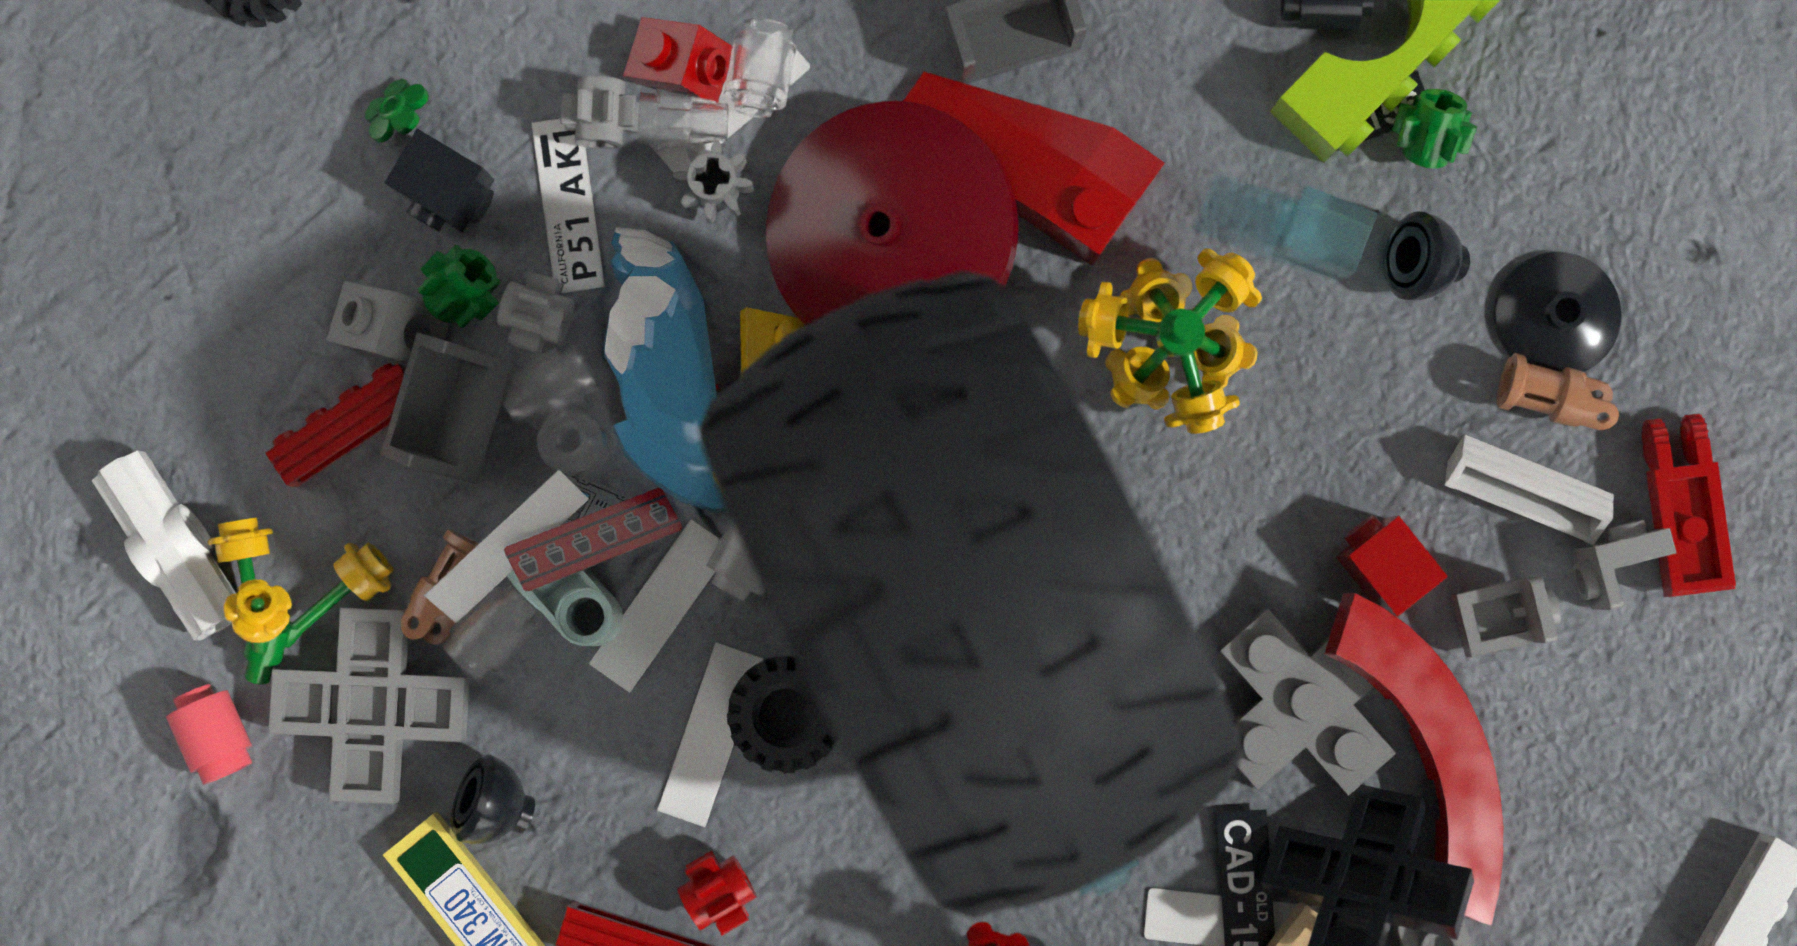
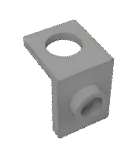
(376, 320)

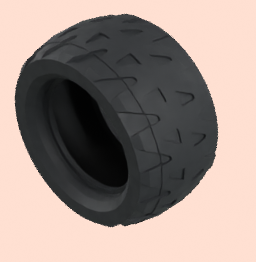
(970, 593)

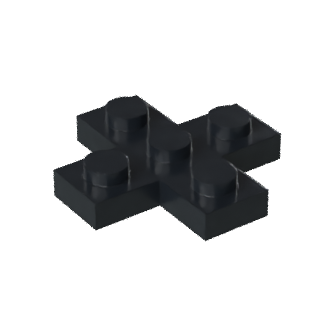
(1369, 875)

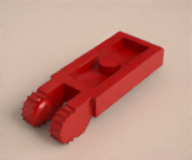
(1691, 506)

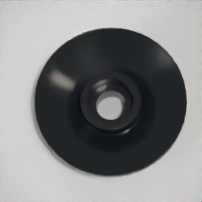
(1528, 319)

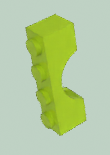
(1338, 94)

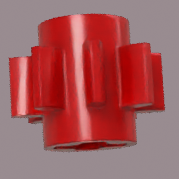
(716, 893)

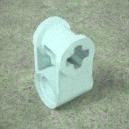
(562, 599)

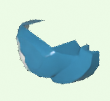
(662, 365)

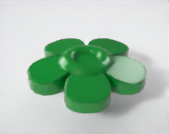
(395, 110)

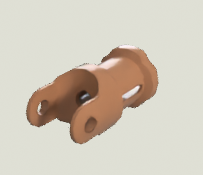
(1559, 394)
(420, 607)

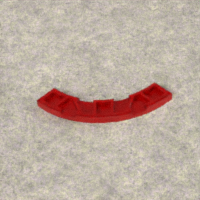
(1445, 735)

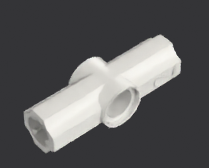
(166, 542)

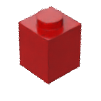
(1390, 563)

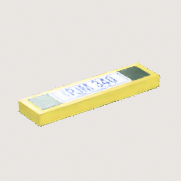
(457, 888)

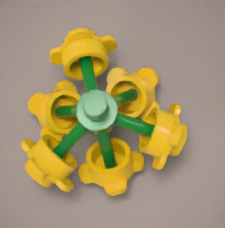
(1180, 333)

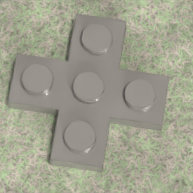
(368, 706)
(1300, 706)

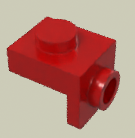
(678, 58)

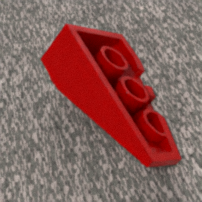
(1064, 170)

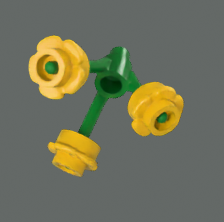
(261, 610)

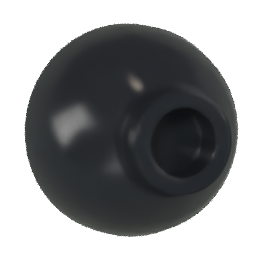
(1423, 257)
(490, 803)

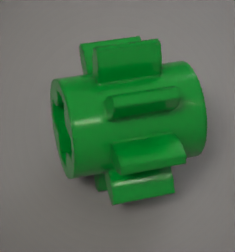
(1434, 128)
(459, 286)

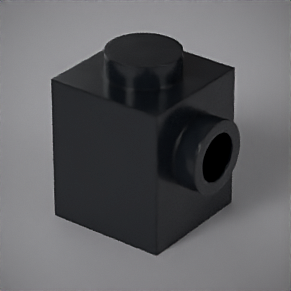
(440, 184)

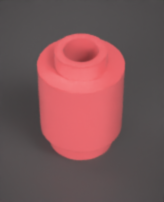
(210, 733)

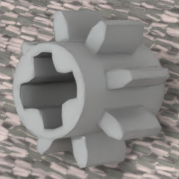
(600, 112)
(701, 169)
(535, 312)

